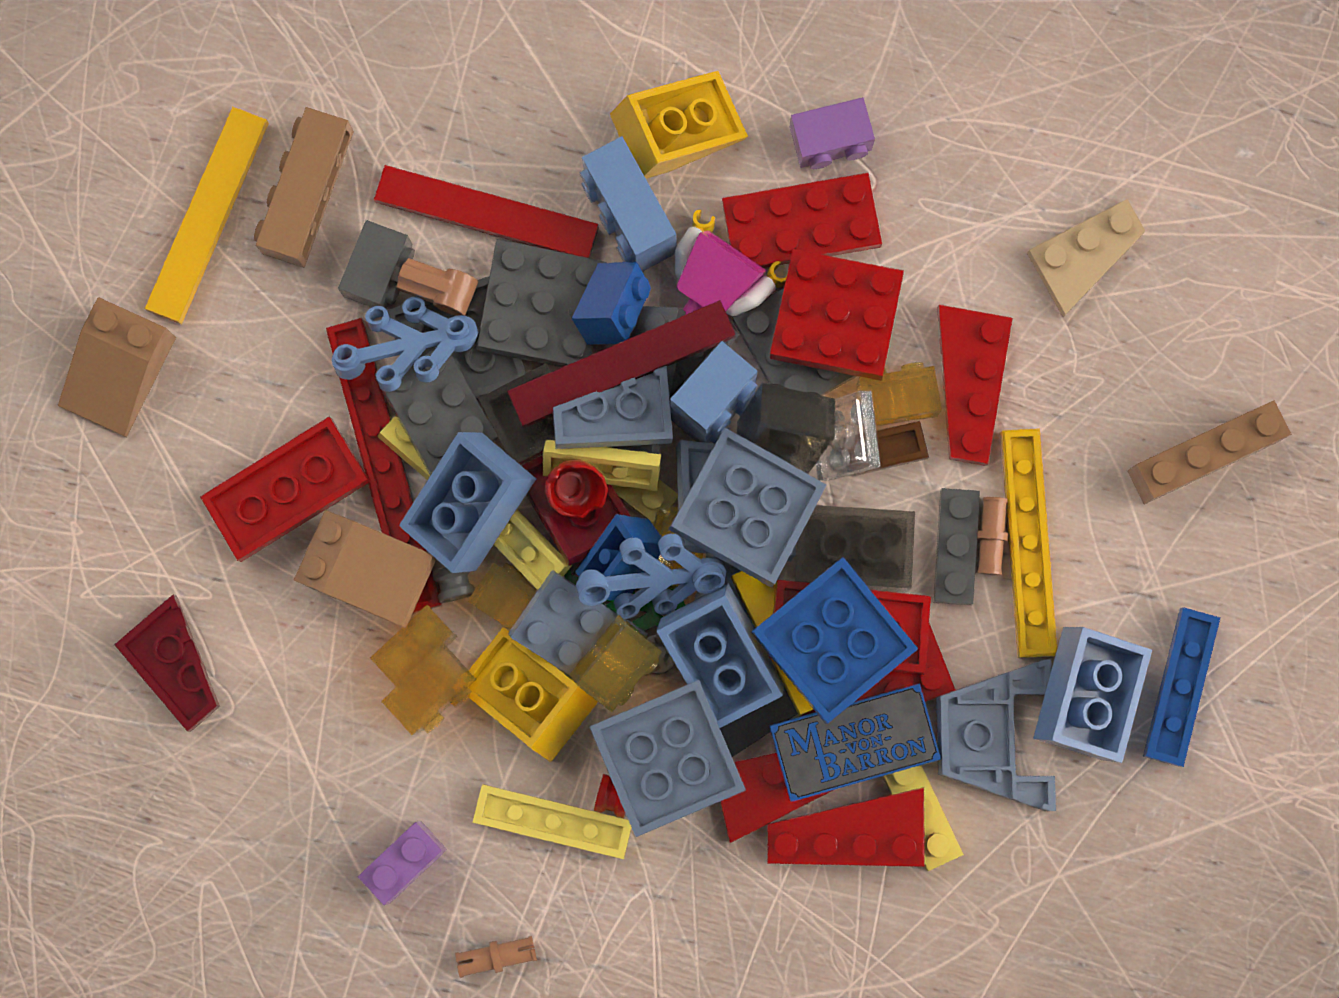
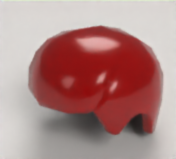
(575, 488)

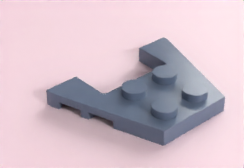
(979, 736)

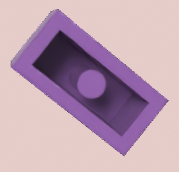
(832, 133)
(402, 863)

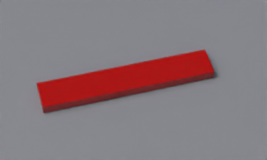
(485, 212)

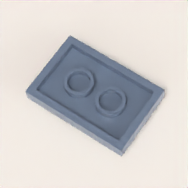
(560, 625)

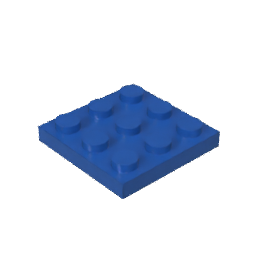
(834, 640)

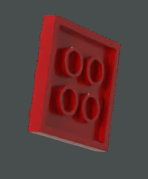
(837, 314)

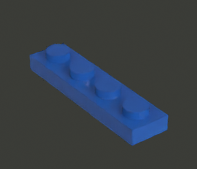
(1181, 687)

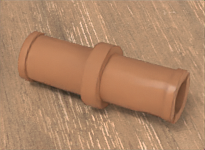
(992, 535)
(495, 956)

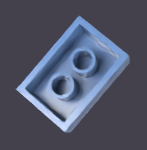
(627, 205)
(714, 395)
(467, 502)
(716, 646)
(1092, 694)

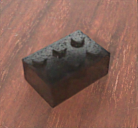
(871, 540)

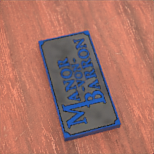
(858, 745)

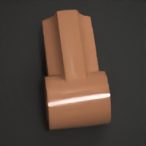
(447, 290)

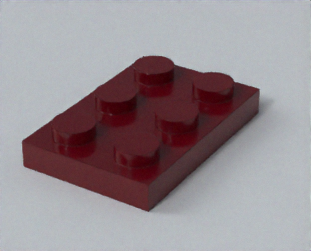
(571, 534)

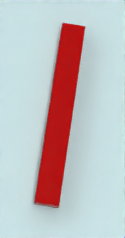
(381, 464)

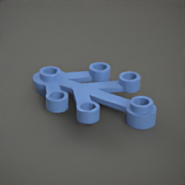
(409, 344)
(698, 574)

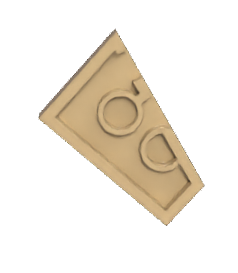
(1084, 253)

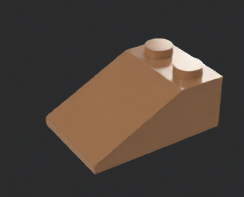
(114, 366)
(365, 568)

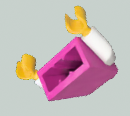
(716, 271)

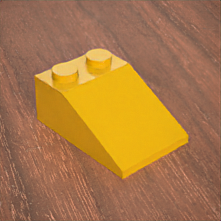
(678, 123)
(528, 695)

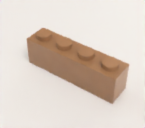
(303, 187)
(1209, 452)

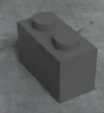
(375, 266)

